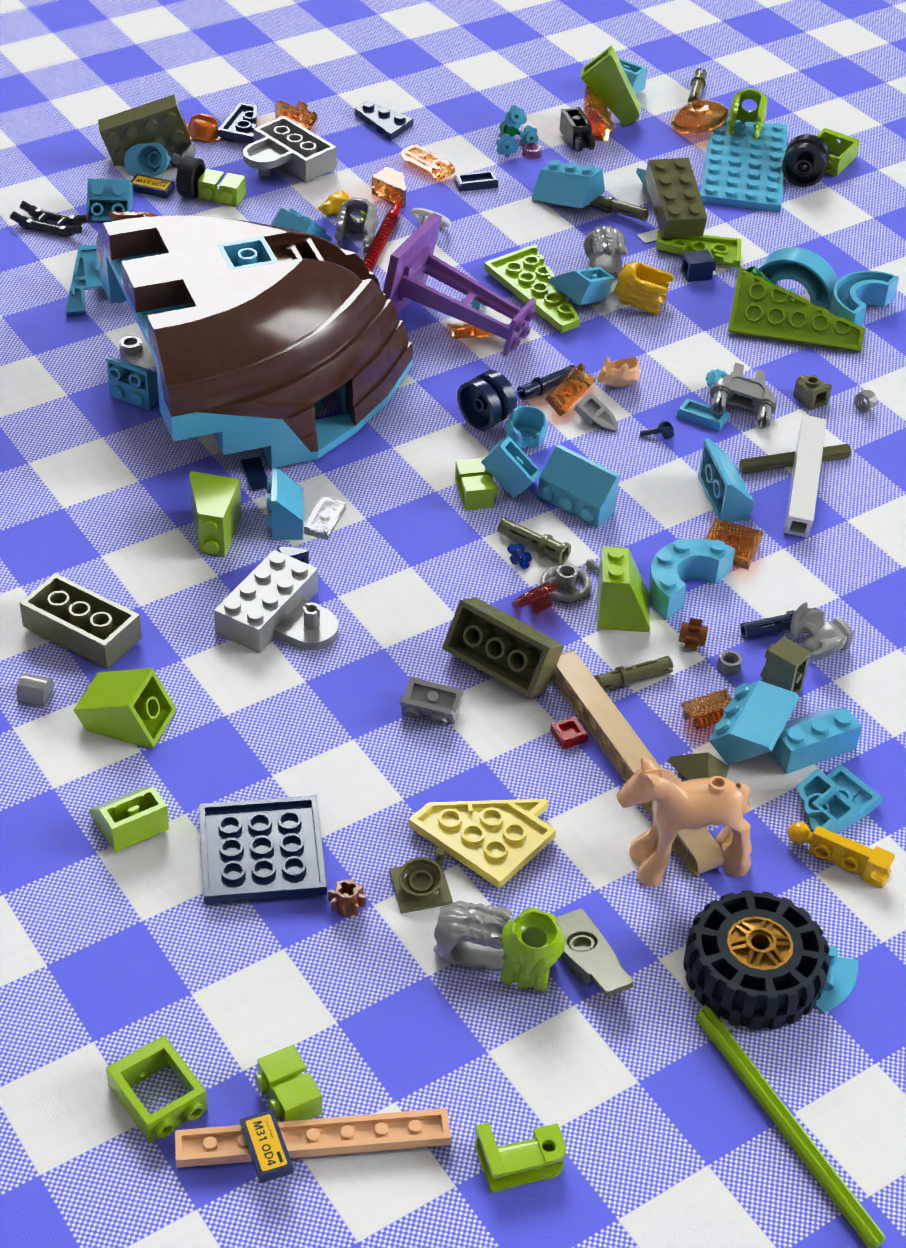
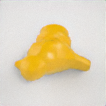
(332, 204)

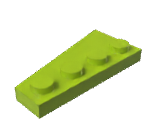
(723, 249)

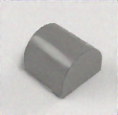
(34, 689)

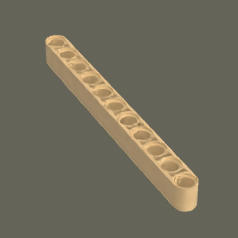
(624, 750)

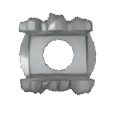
(347, 222)
(605, 247)
(471, 935)

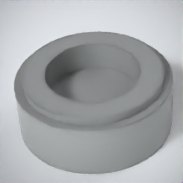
(130, 345)

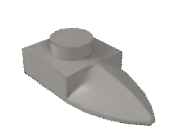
(593, 410)

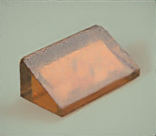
(465, 330)

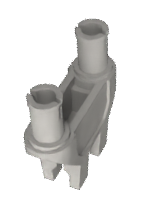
(744, 393)

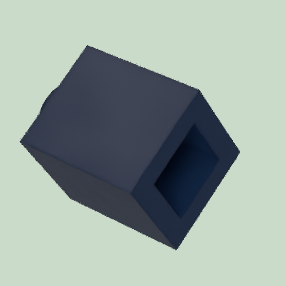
(698, 265)

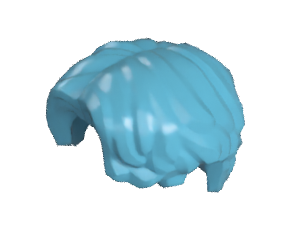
(526, 426)

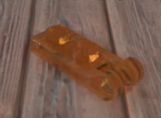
(428, 161)
(570, 389)

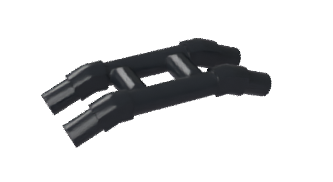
(42, 216)

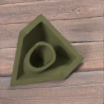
(699, 765)

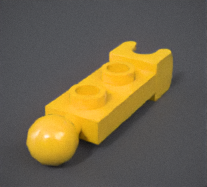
(853, 856)

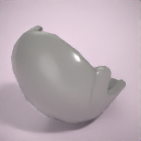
(180, 151)

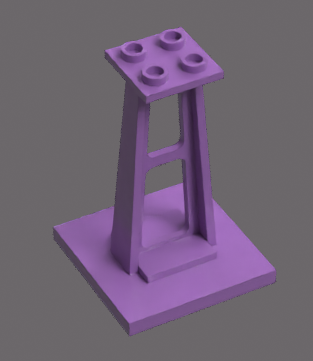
(408, 277)

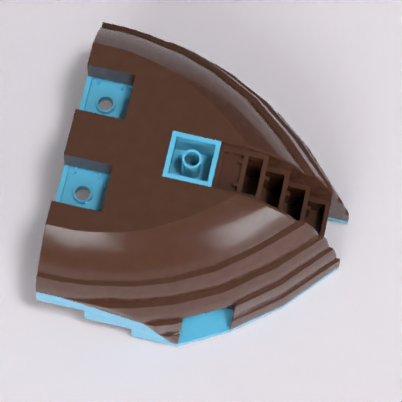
(255, 330)

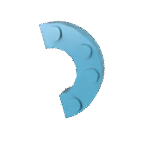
(804, 268)
(860, 289)
(684, 561)

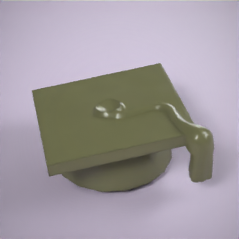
(421, 883)

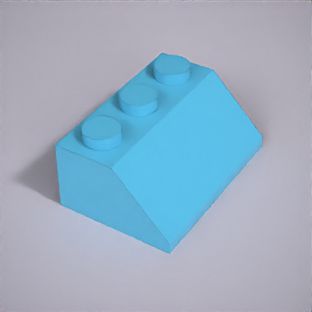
(568, 184)
(724, 484)
(579, 486)
(752, 721)
(816, 738)

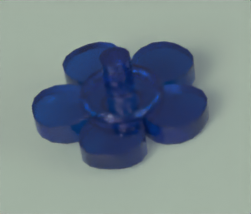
(519, 555)

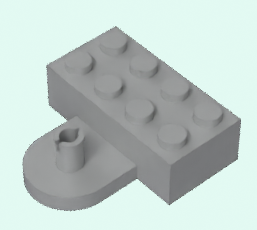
(292, 148)
(277, 605)

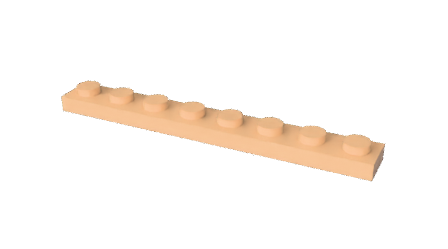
(319, 1137)

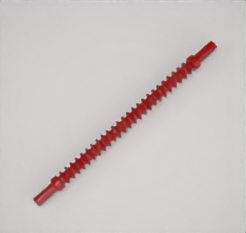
(382, 236)

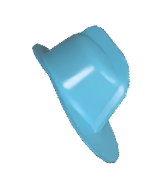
(146, 159)

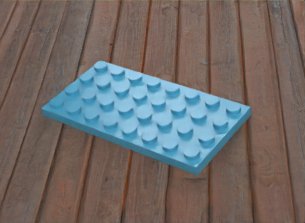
(745, 169)

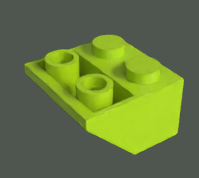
(131, 817)

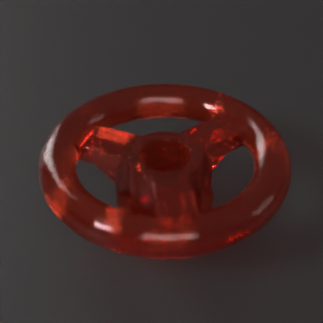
(537, 597)

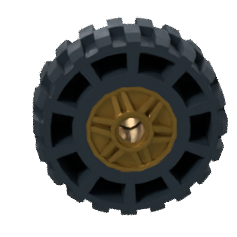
(756, 960)

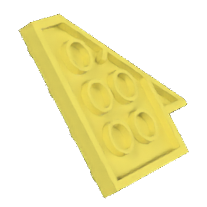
(487, 836)

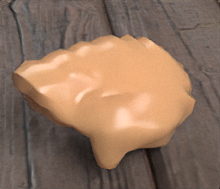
(620, 372)

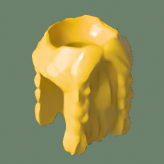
(642, 287)

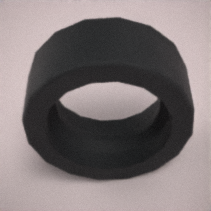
(187, 176)

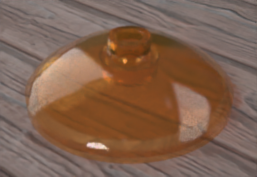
(699, 116)

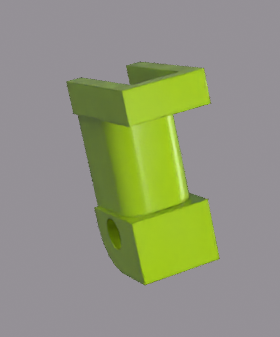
(521, 1161)

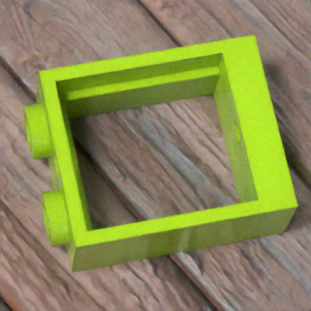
(846, 149)
(141, 1065)

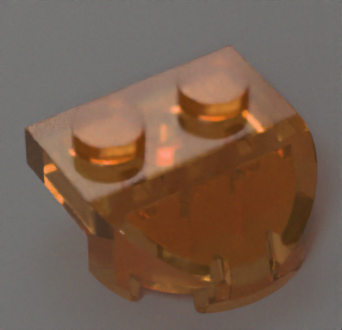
(297, 114)

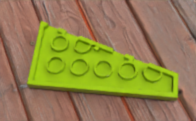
(527, 278)
(778, 314)

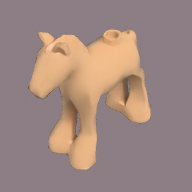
(687, 806)

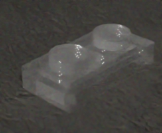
(324, 517)

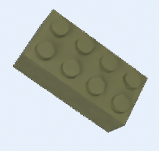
(152, 122)
(675, 198)
(81, 620)
(503, 647)

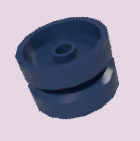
(486, 400)

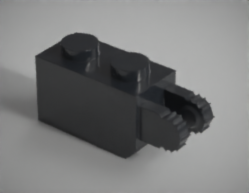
(576, 129)

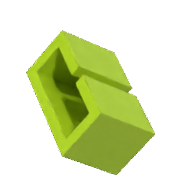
(229, 191)
(475, 484)
(290, 1092)

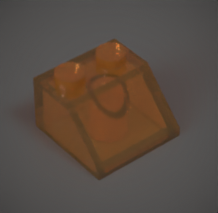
(597, 115)

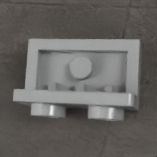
(432, 701)

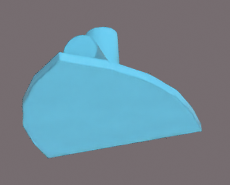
(839, 981)

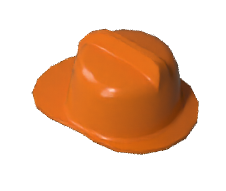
(203, 128)

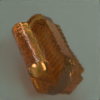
(706, 708)

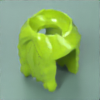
(757, 115)
(531, 947)

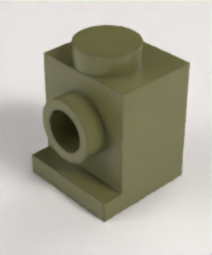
(812, 391)

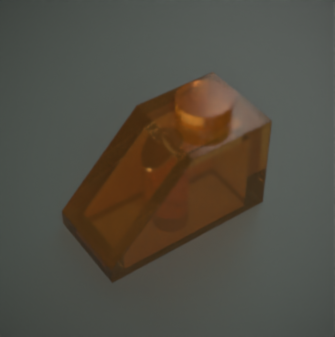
(389, 185)

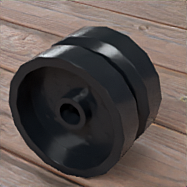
(805, 160)

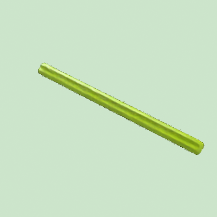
(791, 1130)

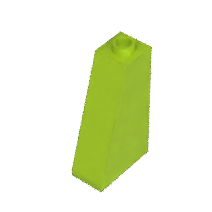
(611, 85)

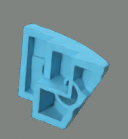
(836, 799)

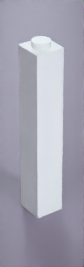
(805, 476)

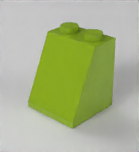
(215, 511)
(621, 593)
(126, 706)

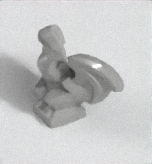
(824, 636)

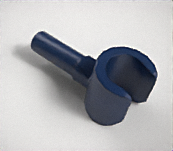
(664, 428)

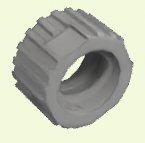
(861, 404)
(728, 668)

